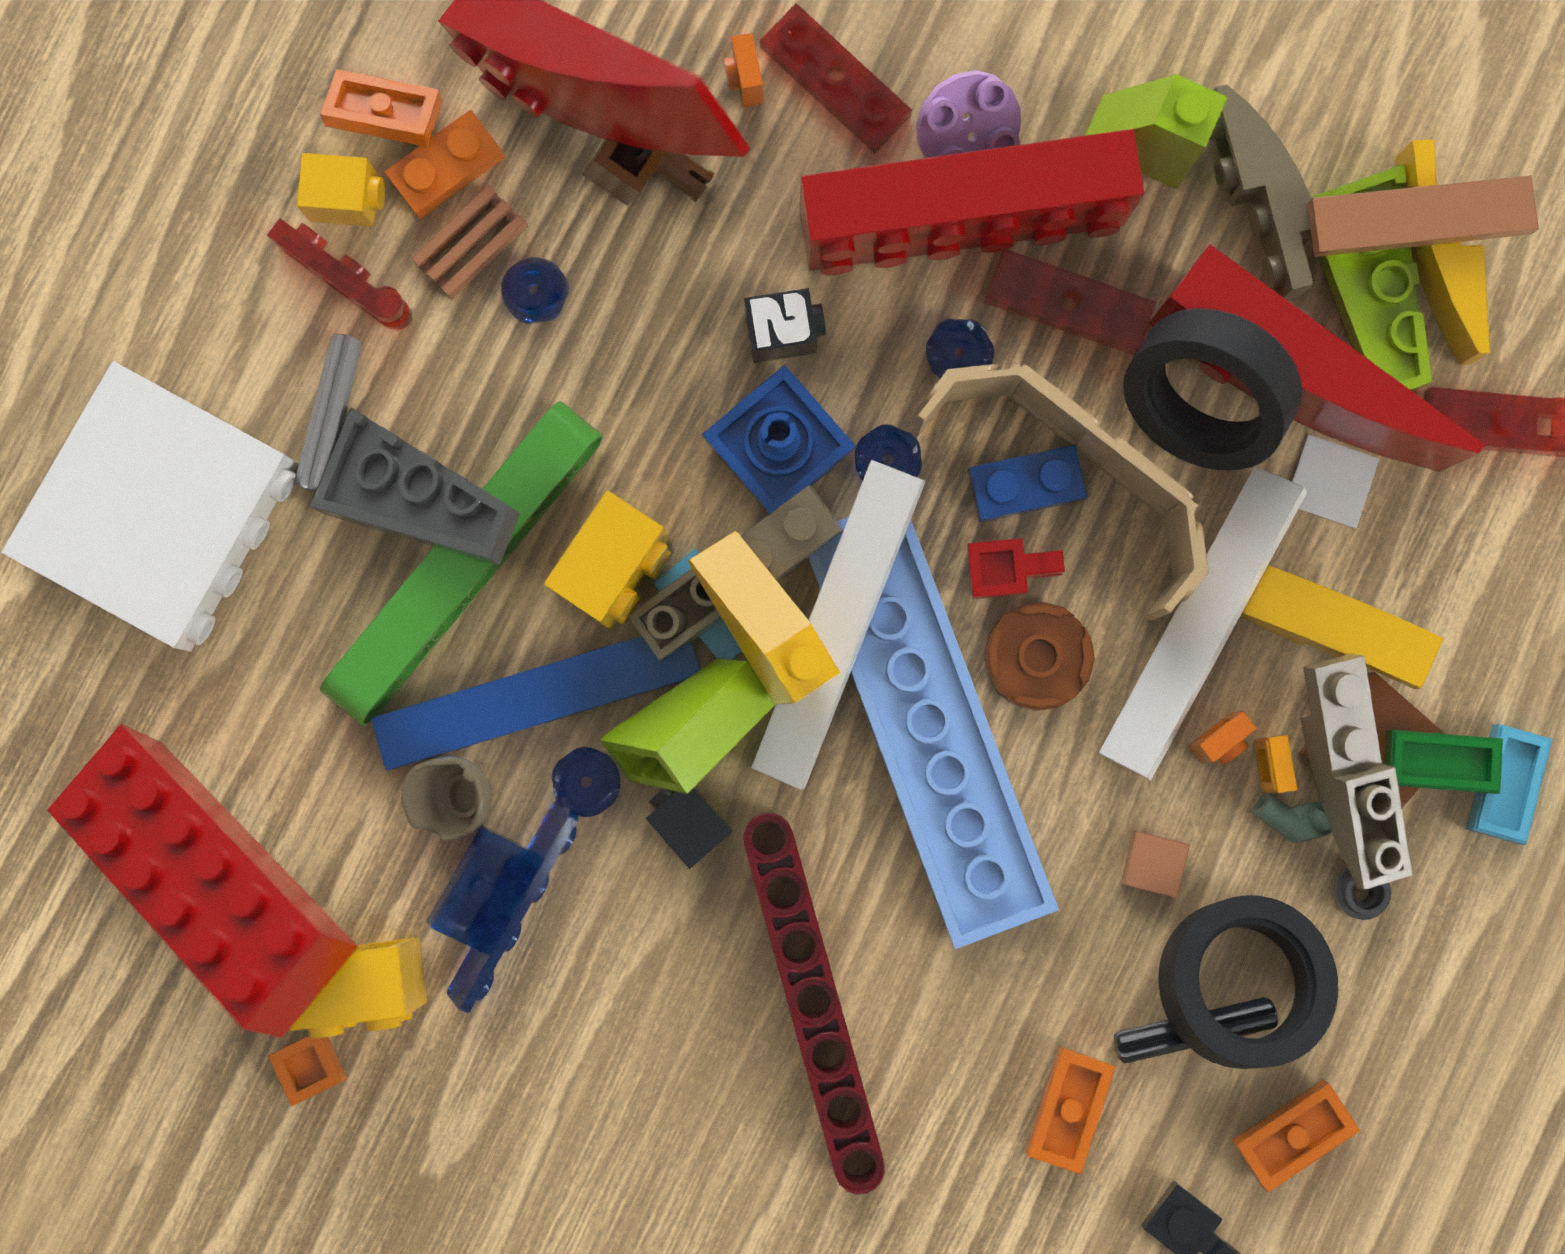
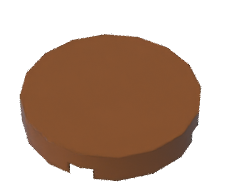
(1039, 656)

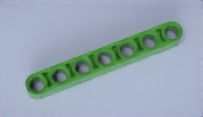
(450, 581)

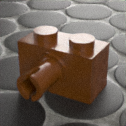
(626, 169)

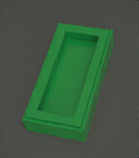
(1445, 761)

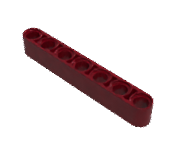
(813, 1028)

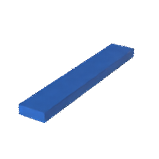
(527, 700)

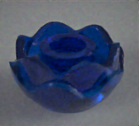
(540, 306)
(955, 334)
(889, 441)
(568, 778)

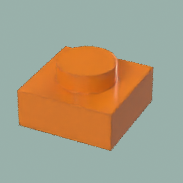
(744, 71)
(1224, 739)
(307, 1068)

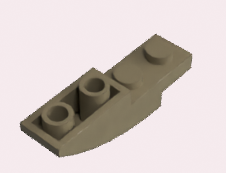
(1260, 171)
(781, 544)
(1349, 774)

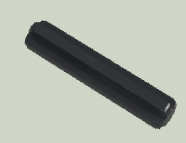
(1162, 1039)

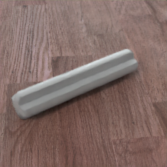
(328, 409)

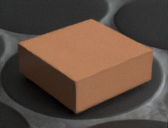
(1155, 864)

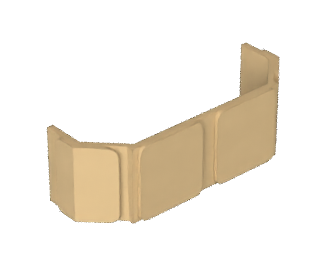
(1110, 455)

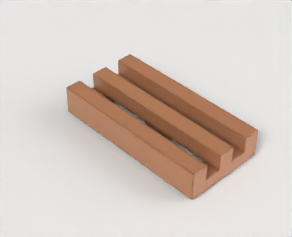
(455, 228)

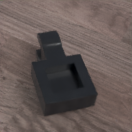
(1185, 1224)

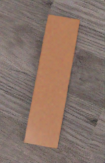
(1422, 216)

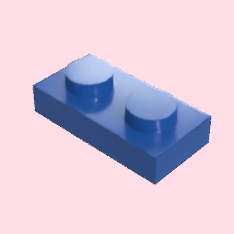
(1027, 483)

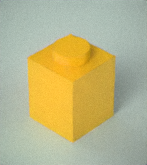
(339, 189)

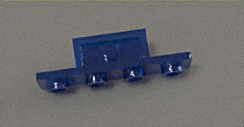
(492, 896)

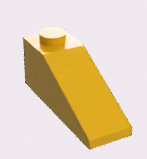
(763, 621)

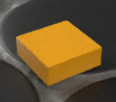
(1275, 764)

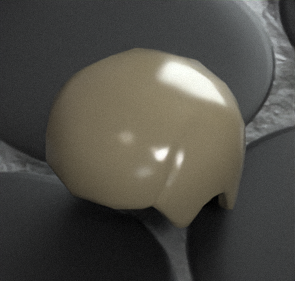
(447, 797)

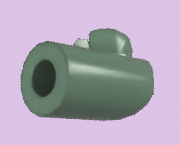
(1294, 823)

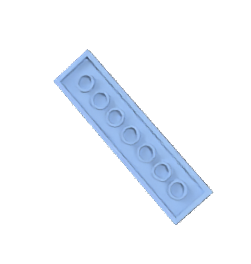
(943, 756)

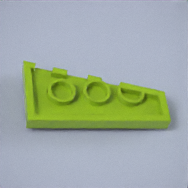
(1380, 297)

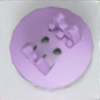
(992, 116)

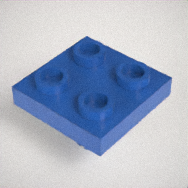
(778, 440)

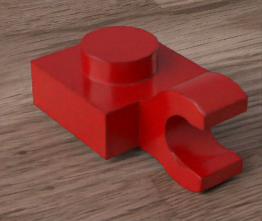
(1002, 567)

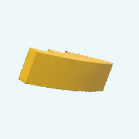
(1450, 272)
(1342, 626)

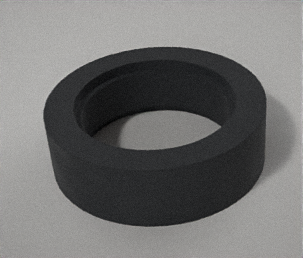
(1235, 347)
(1313, 975)

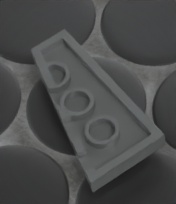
(404, 492)

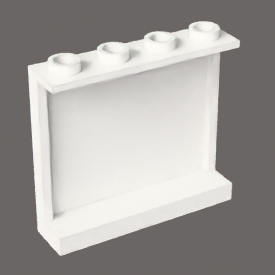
(151, 508)

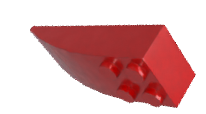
(589, 78)
(1340, 387)

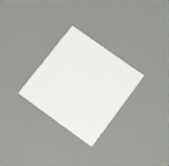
(1334, 480)

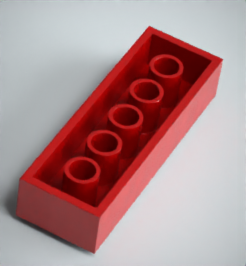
(970, 201)
(202, 882)

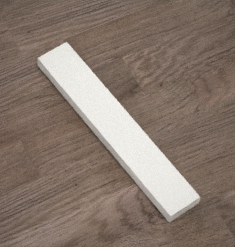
(842, 617)
(1203, 623)

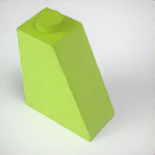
(1169, 122)
(689, 726)

